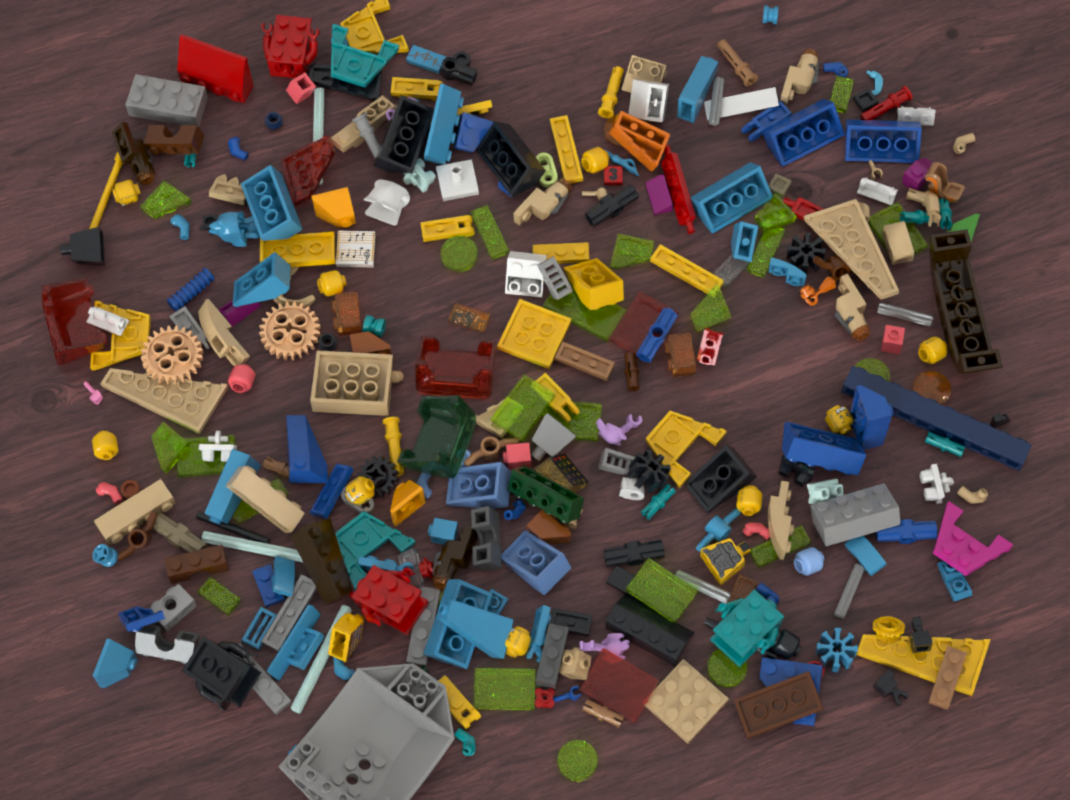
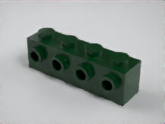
(545, 494)

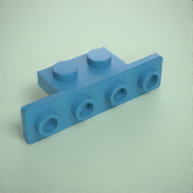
(299, 645)

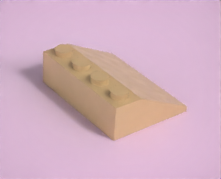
(352, 383)

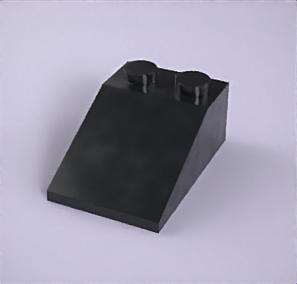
(720, 478)

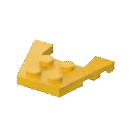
(365, 31)
(126, 345)
(673, 438)

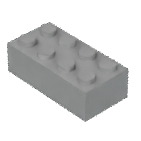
(166, 100)
(855, 514)

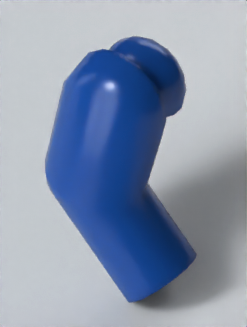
(234, 147)
(767, 593)

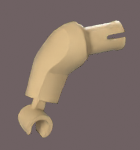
(929, 201)

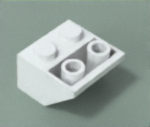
(648, 100)
(523, 274)

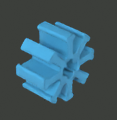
(843, 655)

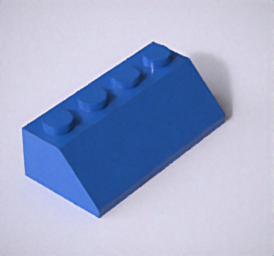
(803, 132)
(882, 141)
(870, 417)
(822, 449)

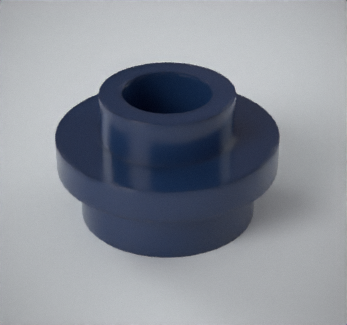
(273, 116)

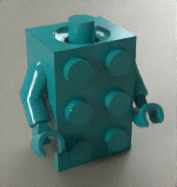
(747, 627)

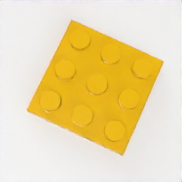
(534, 334)

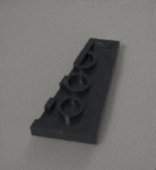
(321, 76)

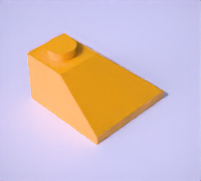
(335, 207)
(406, 501)

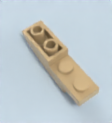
(376, 116)
(217, 333)
(778, 521)

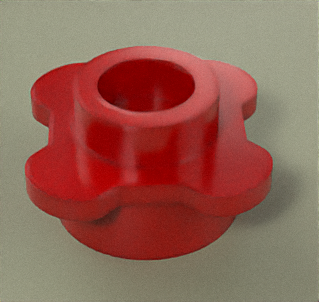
(426, 568)
(540, 702)

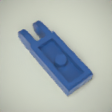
(765, 119)

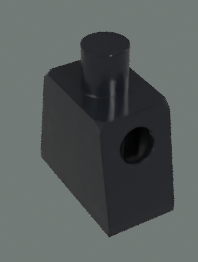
(86, 247)

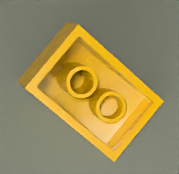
(595, 283)

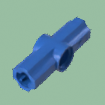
(651, 343)
(908, 532)

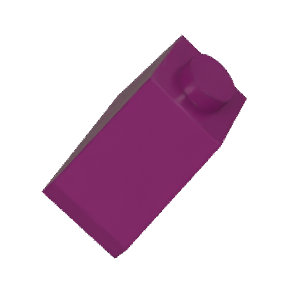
(915, 175)

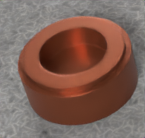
(129, 489)

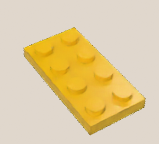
(302, 249)

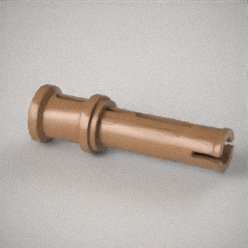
(741, 68)

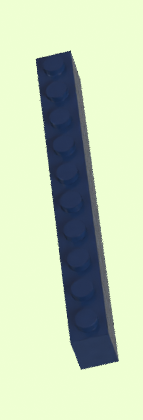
(942, 420)

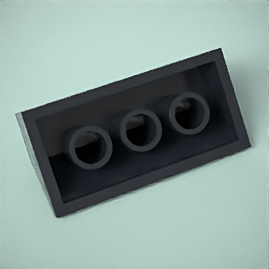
(404, 136)
(510, 158)
(649, 629)

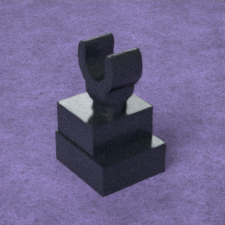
(919, 639)
(887, 685)

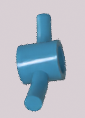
(718, 529)

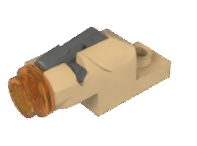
(802, 76)
(543, 203)
(850, 309)

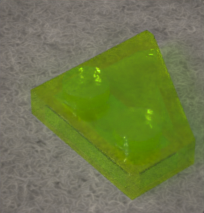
(164, 200)
(774, 214)
(631, 251)
(710, 310)
(168, 446)

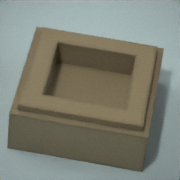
(780, 185)

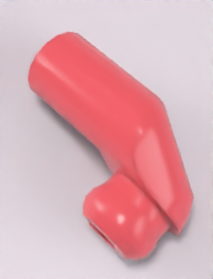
(106, 488)
(752, 527)

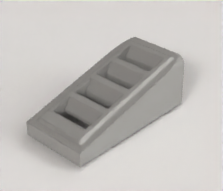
(549, 281)
(615, 455)

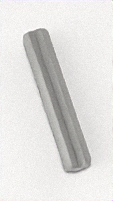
(716, 102)
(905, 314)
(704, 587)
(849, 591)

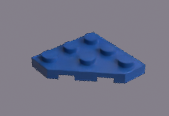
(777, 670)

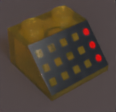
(562, 471)

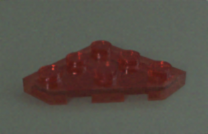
(306, 168)

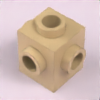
(575, 664)

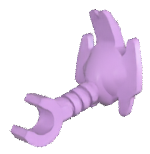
(613, 434)
(612, 643)

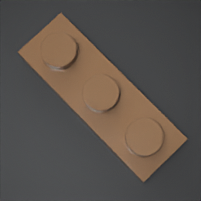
(584, 361)
(947, 677)

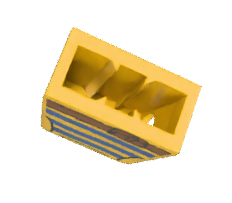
(348, 628)

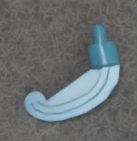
(878, 81)

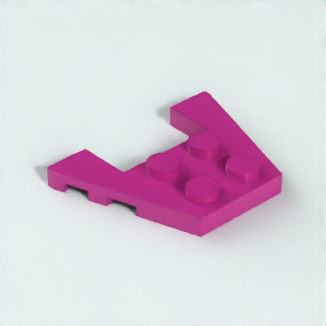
(960, 548)

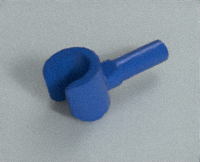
(568, 695)

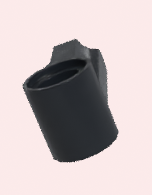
(459, 72)

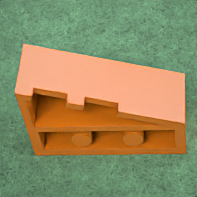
(640, 139)

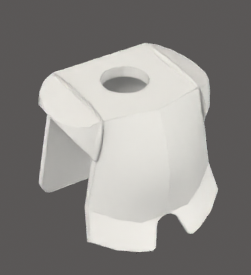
(387, 201)

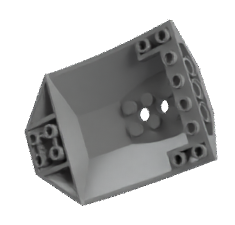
(381, 716)

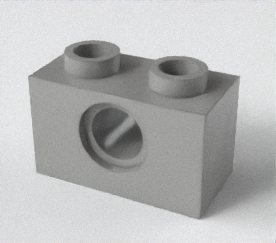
(183, 602)

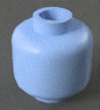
(809, 561)

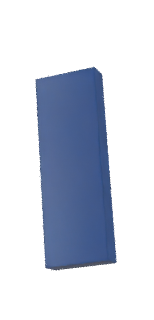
(331, 491)

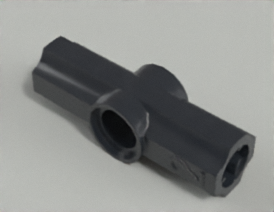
(611, 205)
(633, 553)

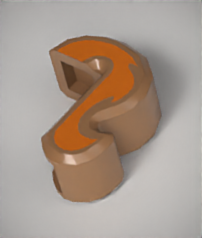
(939, 183)

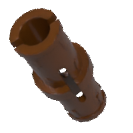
(631, 371)

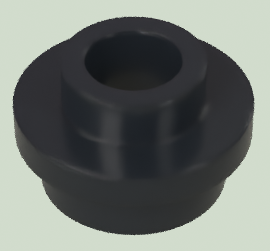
(327, 337)

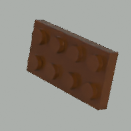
(778, 704)

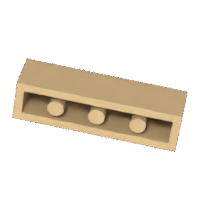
(265, 499)
(134, 512)

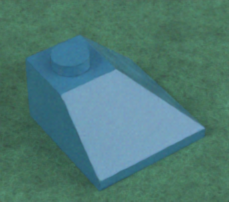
(114, 664)

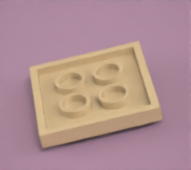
(686, 701)

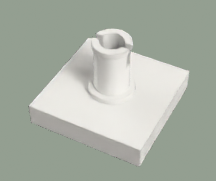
(457, 180)

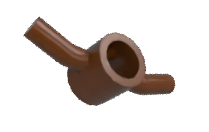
(835, 265)
(132, 537)

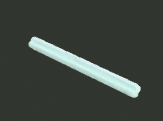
(318, 126)
(251, 546)
(316, 667)

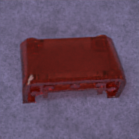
(66, 315)
(455, 371)

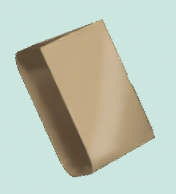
(898, 243)

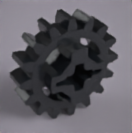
(376, 468)

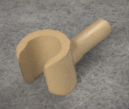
(874, 170)
(601, 192)

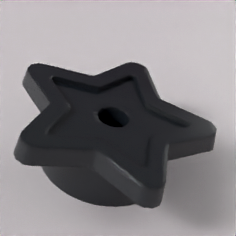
(207, 220)

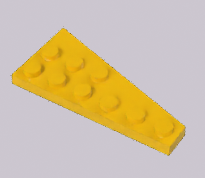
(897, 654)

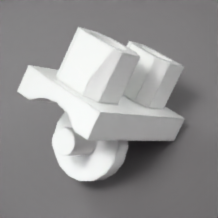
(209, 449)
(936, 491)

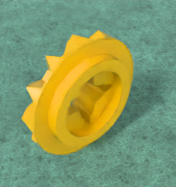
(882, 624)

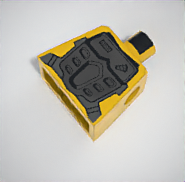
(724, 559)

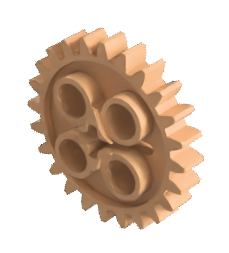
(290, 330)
(166, 341)

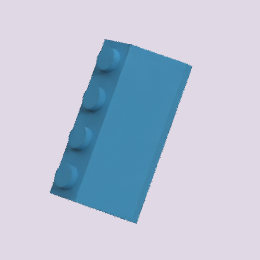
(442, 125)
(731, 197)
(271, 205)
(445, 643)

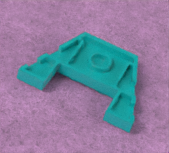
(354, 64)
(362, 538)

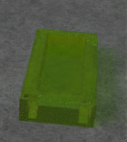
(841, 93)
(219, 596)

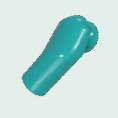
(469, 745)

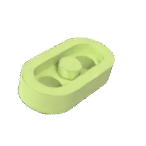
(550, 170)

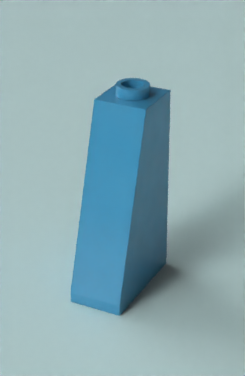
(696, 89)
(223, 500)
(479, 627)

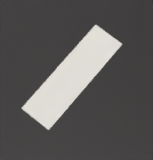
(746, 102)

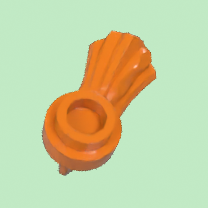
(827, 285)

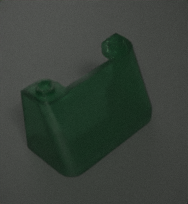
(442, 437)

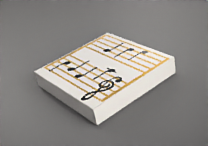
(355, 249)

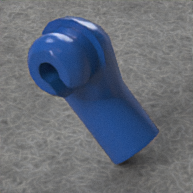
(836, 67)
(519, 506)

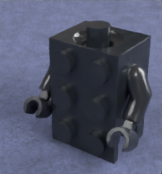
(222, 672)

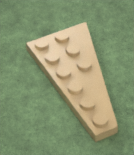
(851, 238)
(184, 403)

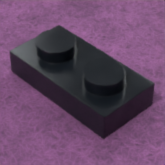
(577, 622)

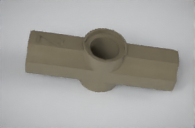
(178, 534)

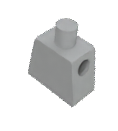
(551, 438)

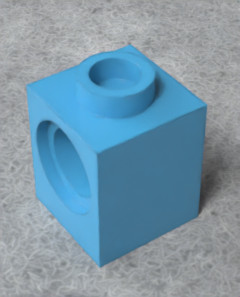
(442, 530)

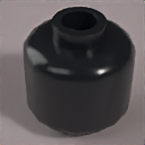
(787, 644)

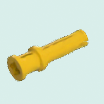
(610, 99)
(393, 438)

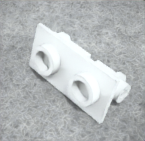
(923, 115)
(877, 191)
(107, 320)

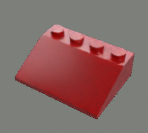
(214, 68)

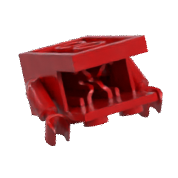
(290, 46)
(390, 599)

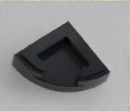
(999, 420)

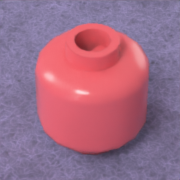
(241, 378)

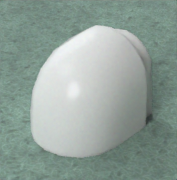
(629, 491)

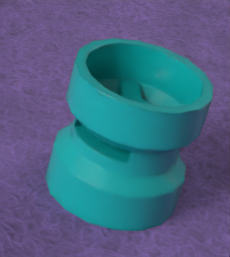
(374, 326)

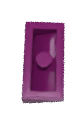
(659, 195)
(236, 314)

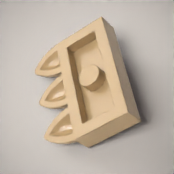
(227, 191)

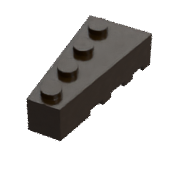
(323, 560)

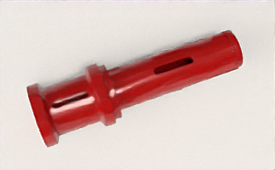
(892, 101)

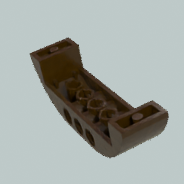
(960, 303)

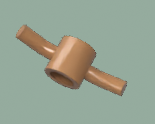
(489, 455)

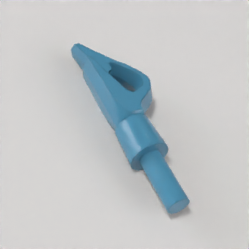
(624, 163)

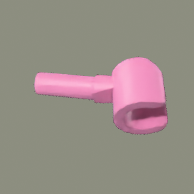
(96, 396)

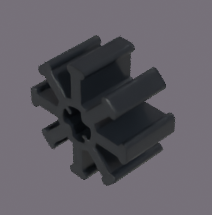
(798, 248)
(649, 471)

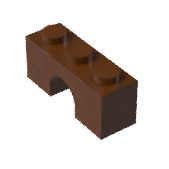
(186, 141)
(210, 560)

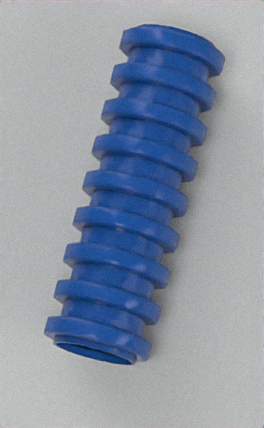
(191, 289)

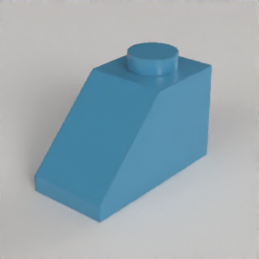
(743, 241)

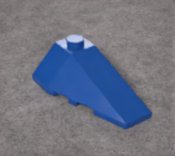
(305, 457)

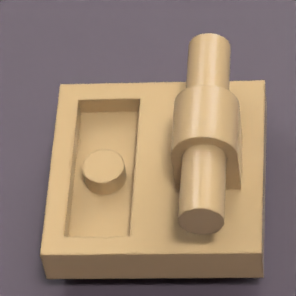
(643, 70)

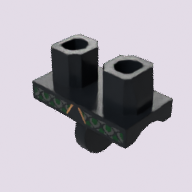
(803, 471)

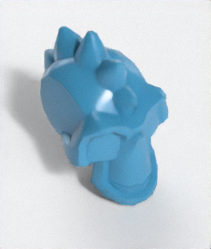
(234, 228)

